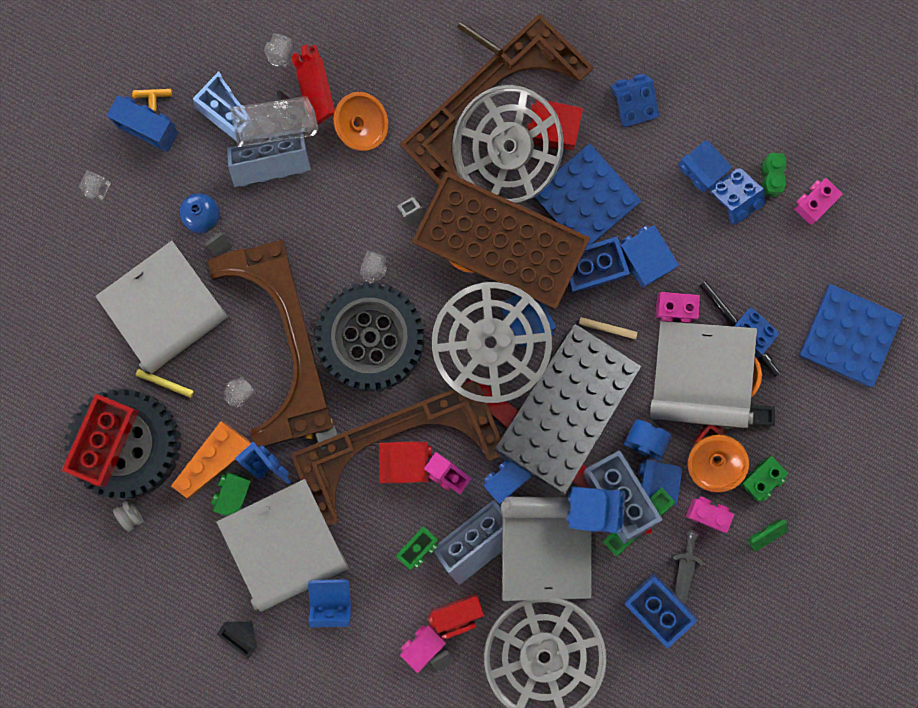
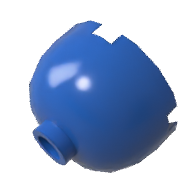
(201, 220)

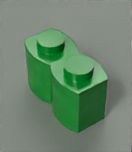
(772, 171)

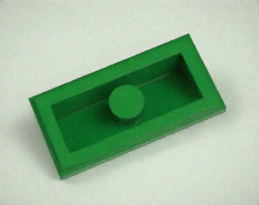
(768, 534)

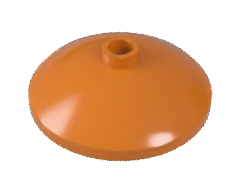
(370, 120)
(720, 474)

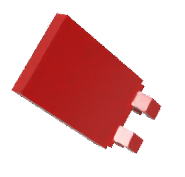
(314, 82)

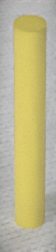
(164, 383)

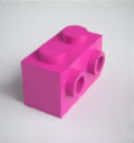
(818, 201)
(677, 307)
(447, 473)
(709, 515)
(422, 648)

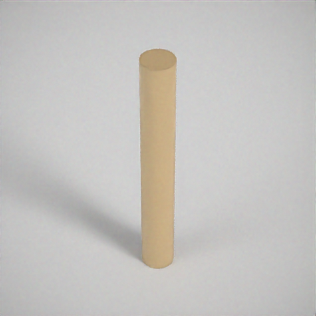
(608, 328)

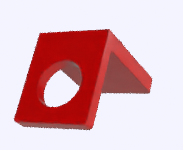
(715, 430)

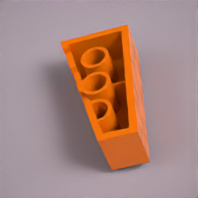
(211, 460)

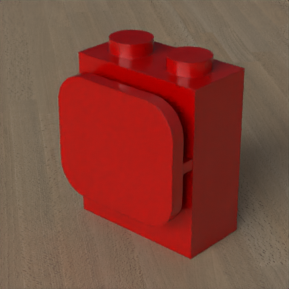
(569, 119)
(404, 462)
(456, 616)

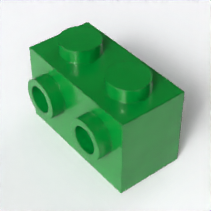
(764, 479)
(230, 494)
(417, 547)

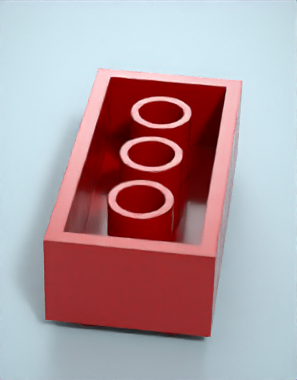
(100, 440)

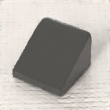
(411, 211)
(218, 244)
(324, 435)
(442, 659)

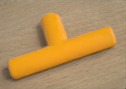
(151, 95)

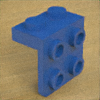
(635, 99)
(704, 166)
(739, 195)
(765, 332)
(258, 462)
(658, 475)
(329, 603)

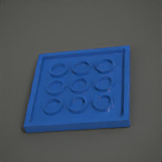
(587, 195)
(850, 335)

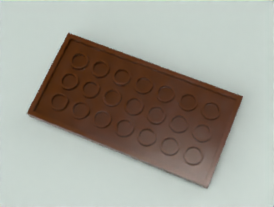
(500, 240)

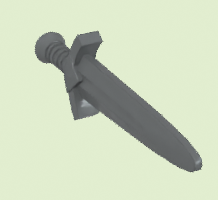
(686, 567)

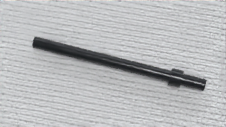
(765, 359)

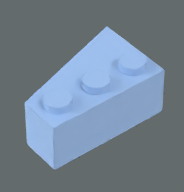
(215, 103)

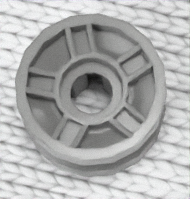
(128, 515)

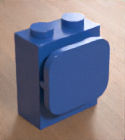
(647, 256)
(531, 316)
(596, 509)

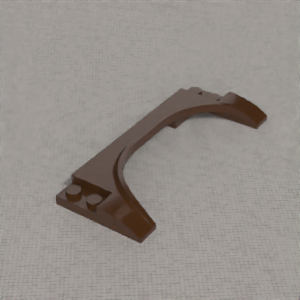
(532, 48)
(305, 405)
(450, 408)

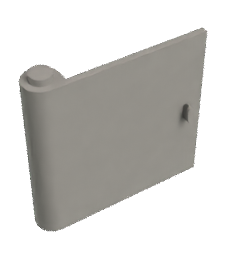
(162, 308)
(704, 374)
(282, 545)
(543, 551)

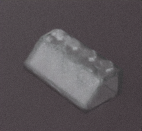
(273, 121)

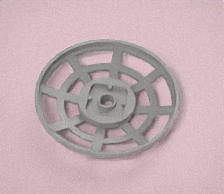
(504, 133)
(505, 342)
(549, 643)

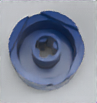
(647, 440)

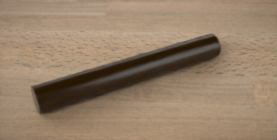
(479, 38)

